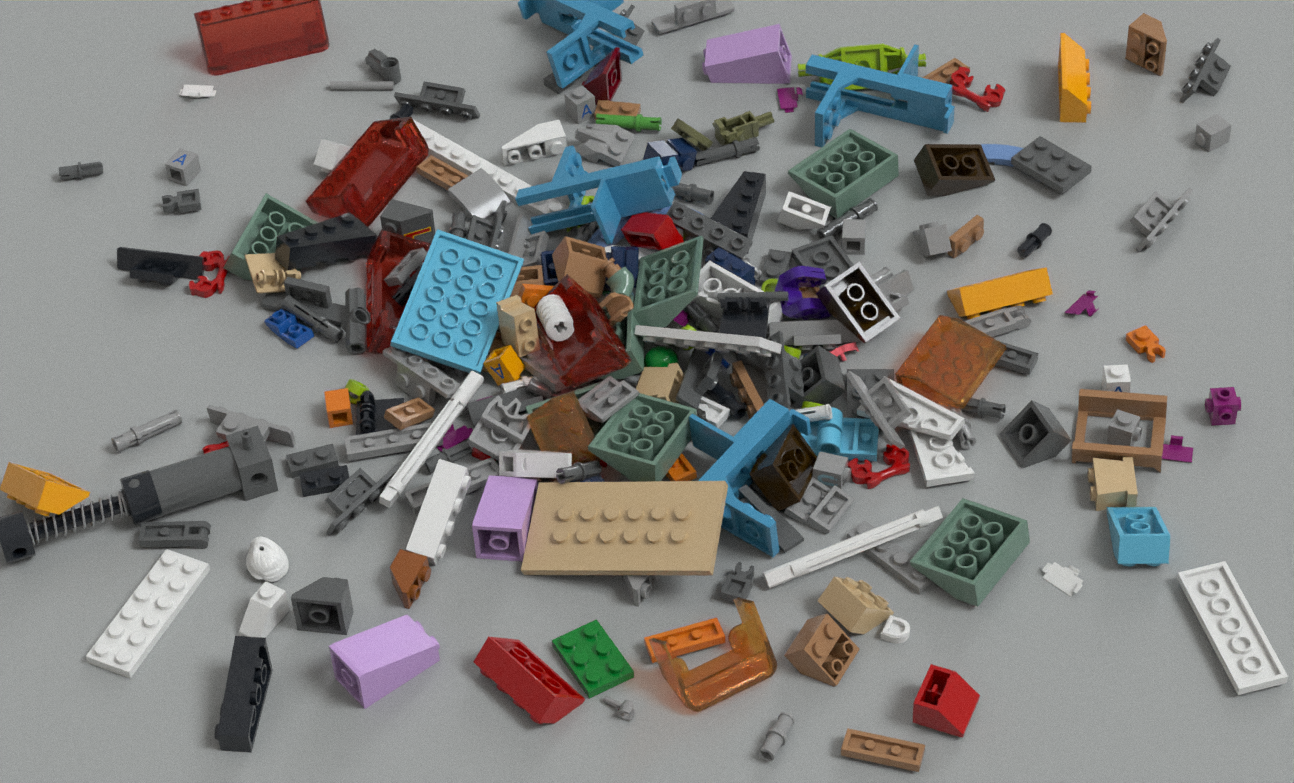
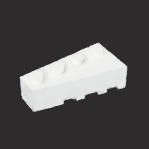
(717, 280)
(439, 510)

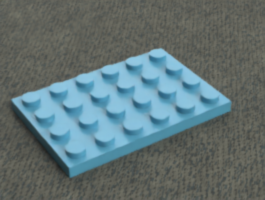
(454, 302)

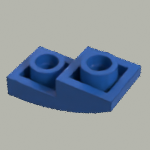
(288, 329)

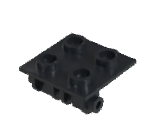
(745, 316)
(371, 413)

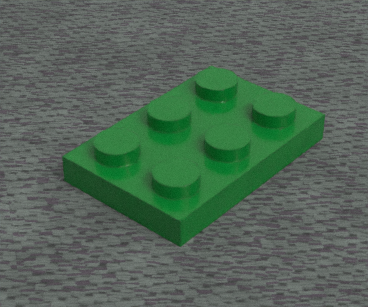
(593, 658)

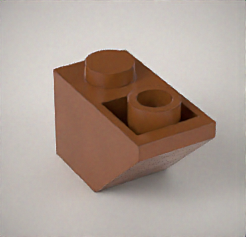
(408, 575)

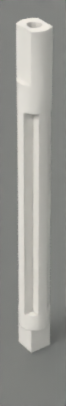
(431, 439)
(851, 546)

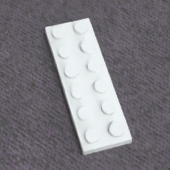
(705, 340)
(148, 613)
(1232, 628)

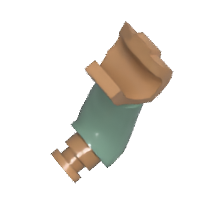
(621, 284)

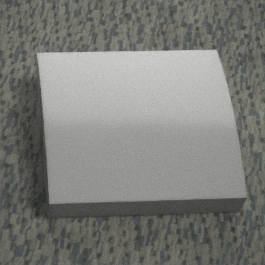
(478, 195)
(607, 399)
(820, 506)

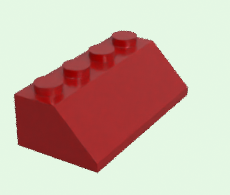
(527, 680)

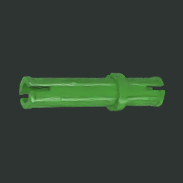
(630, 122)

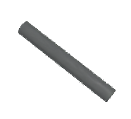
(772, 296)

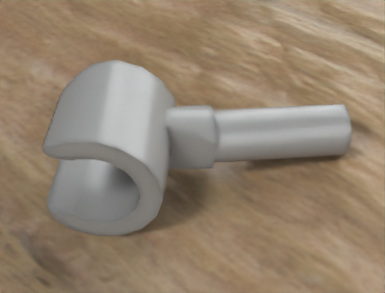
(626, 709)

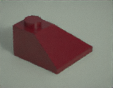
(605, 77)

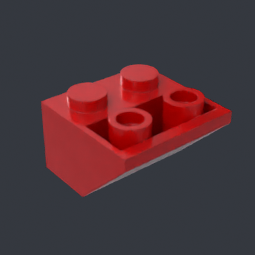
(651, 231)
(945, 702)

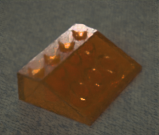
(950, 362)

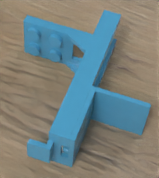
(582, 23)
(916, 98)
(620, 193)
(735, 461)

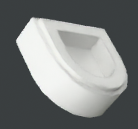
(895, 630)

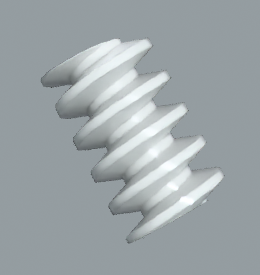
(555, 317)

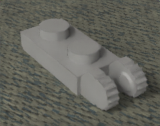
(1001, 321)

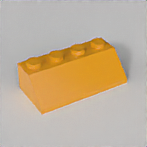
(1073, 81)
(1001, 292)
(40, 490)

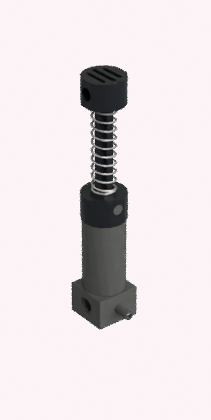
(154, 493)

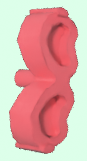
(844, 348)

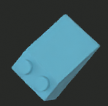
(1138, 536)

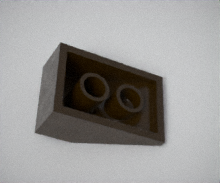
(952, 168)
(858, 303)
(785, 469)

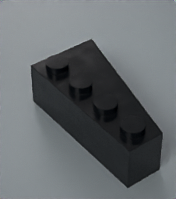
(743, 204)
(325, 242)
(244, 694)

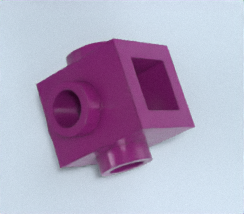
(1222, 406)

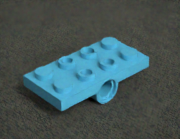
(844, 437)

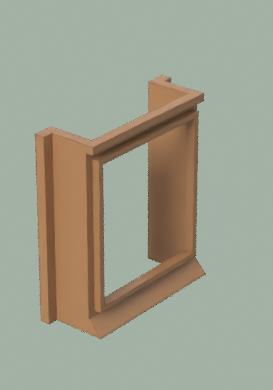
(1105, 404)

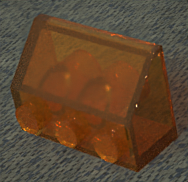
(563, 428)

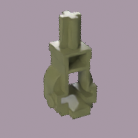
(741, 127)

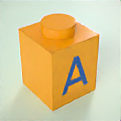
(504, 365)

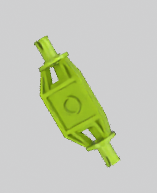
(873, 56)

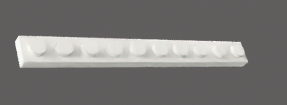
(469, 163)

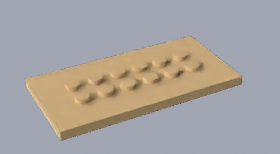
(625, 528)

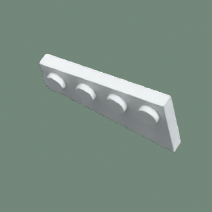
(926, 415)
(939, 460)

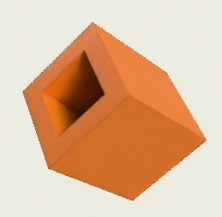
(338, 408)

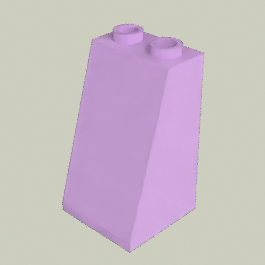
(749, 57)
(504, 518)
(382, 658)

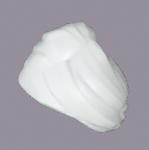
(266, 560)

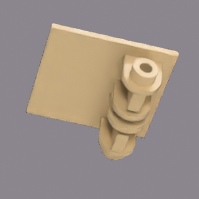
(268, 273)

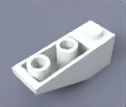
(538, 142)
(532, 463)

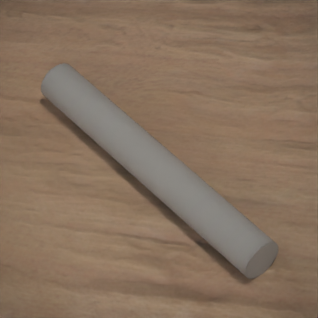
(362, 85)

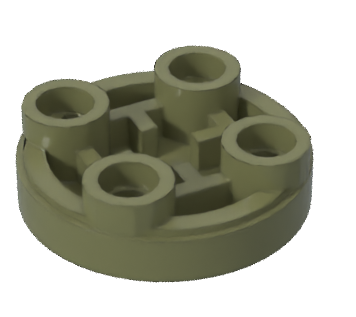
(691, 135)

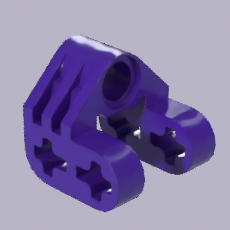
(796, 305)

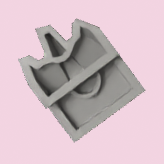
(604, 143)
(500, 428)

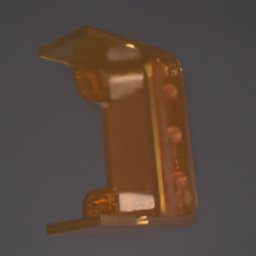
(727, 674)

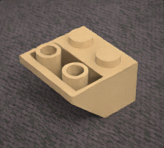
(854, 604)

